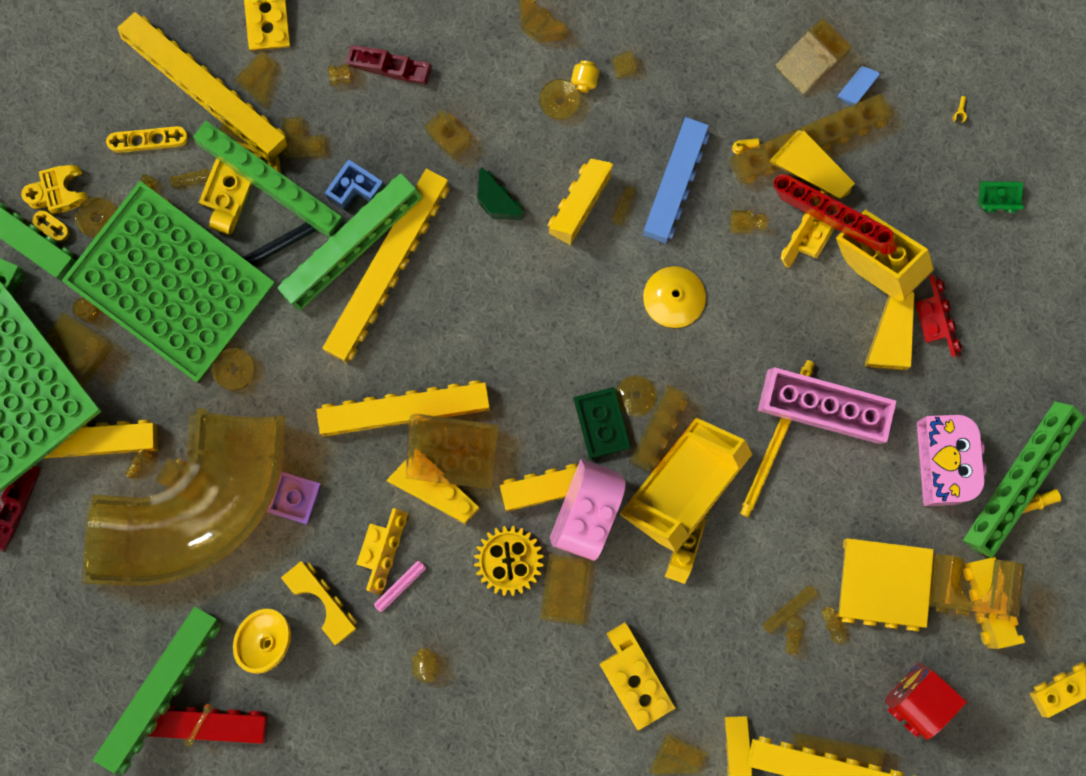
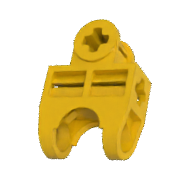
(53, 190)

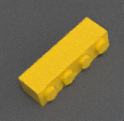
(537, 489)

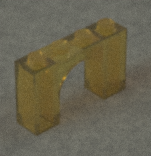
(1001, 600)

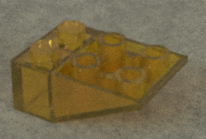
(813, 56)

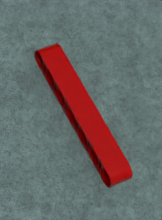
(841, 219)

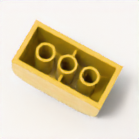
(892, 273)

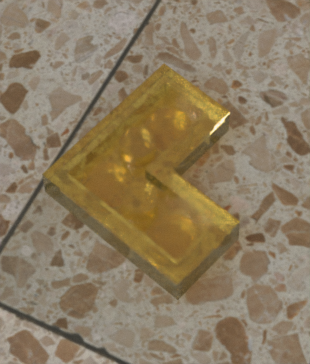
(299, 145)

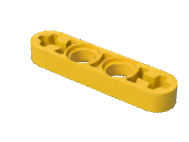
(147, 136)

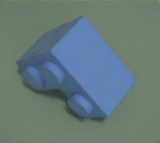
(353, 181)

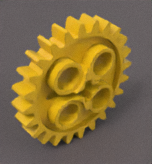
(489, 563)

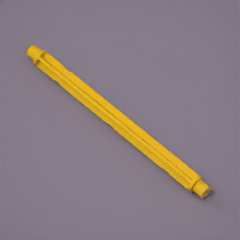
(770, 455)

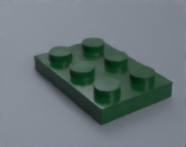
(601, 423)

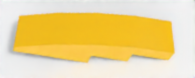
(737, 746)

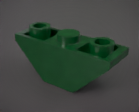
(496, 199)

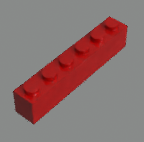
(215, 727)

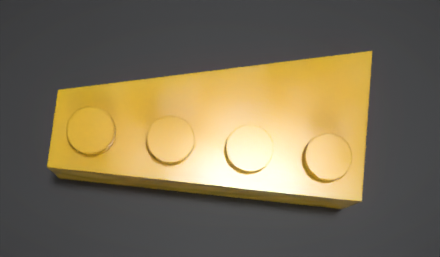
(442, 496)
(995, 632)

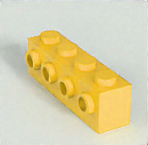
(1062, 692)

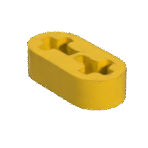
(48, 230)

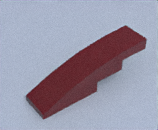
(388, 64)
(14, 503)

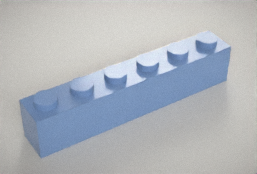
(675, 180)

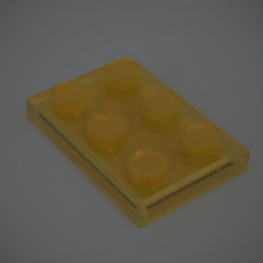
(565, 589)

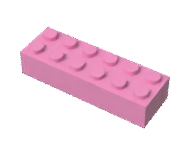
(827, 405)

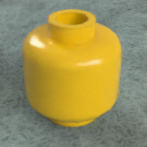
(585, 76)

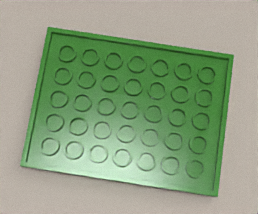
(168, 281)
(38, 394)

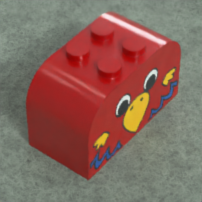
(923, 702)

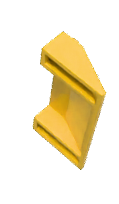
(687, 483)

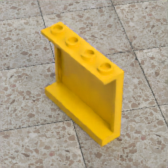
(885, 584)

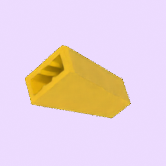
(811, 164)
(893, 337)

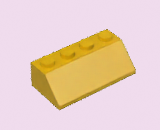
(581, 200)

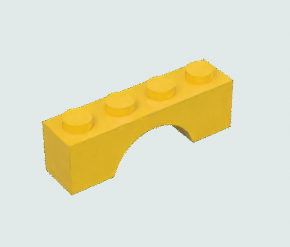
(337, 623)

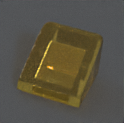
(624, 64)

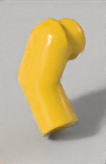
(743, 145)

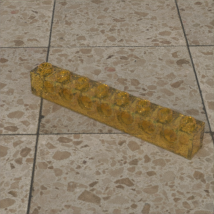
(874, 106)

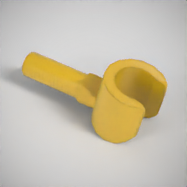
(961, 110)

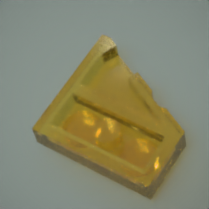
(257, 77)
(677, 757)

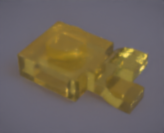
(743, 221)

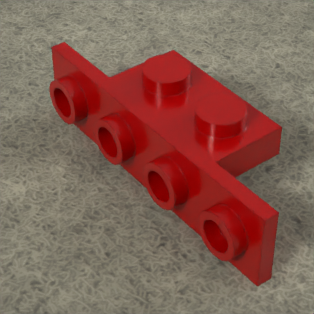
(936, 318)

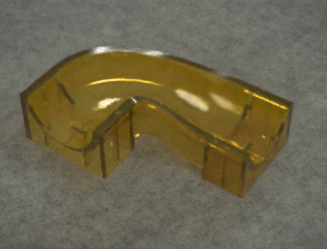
(199, 518)

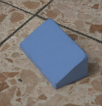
(858, 86)

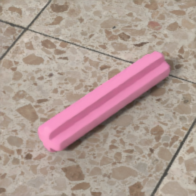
(399, 586)

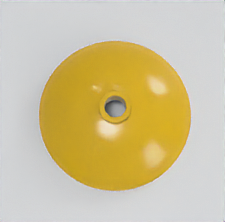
(671, 310)
(253, 639)

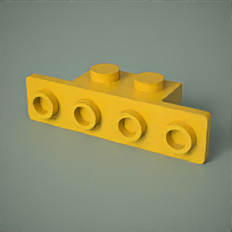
(808, 239)
(380, 549)

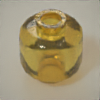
(425, 665)

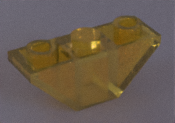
(539, 23)

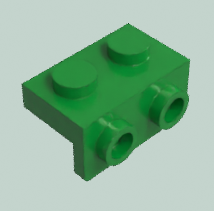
(1000, 195)

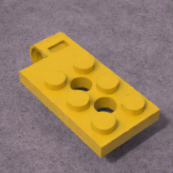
(256, 20)
(224, 200)
(629, 662)

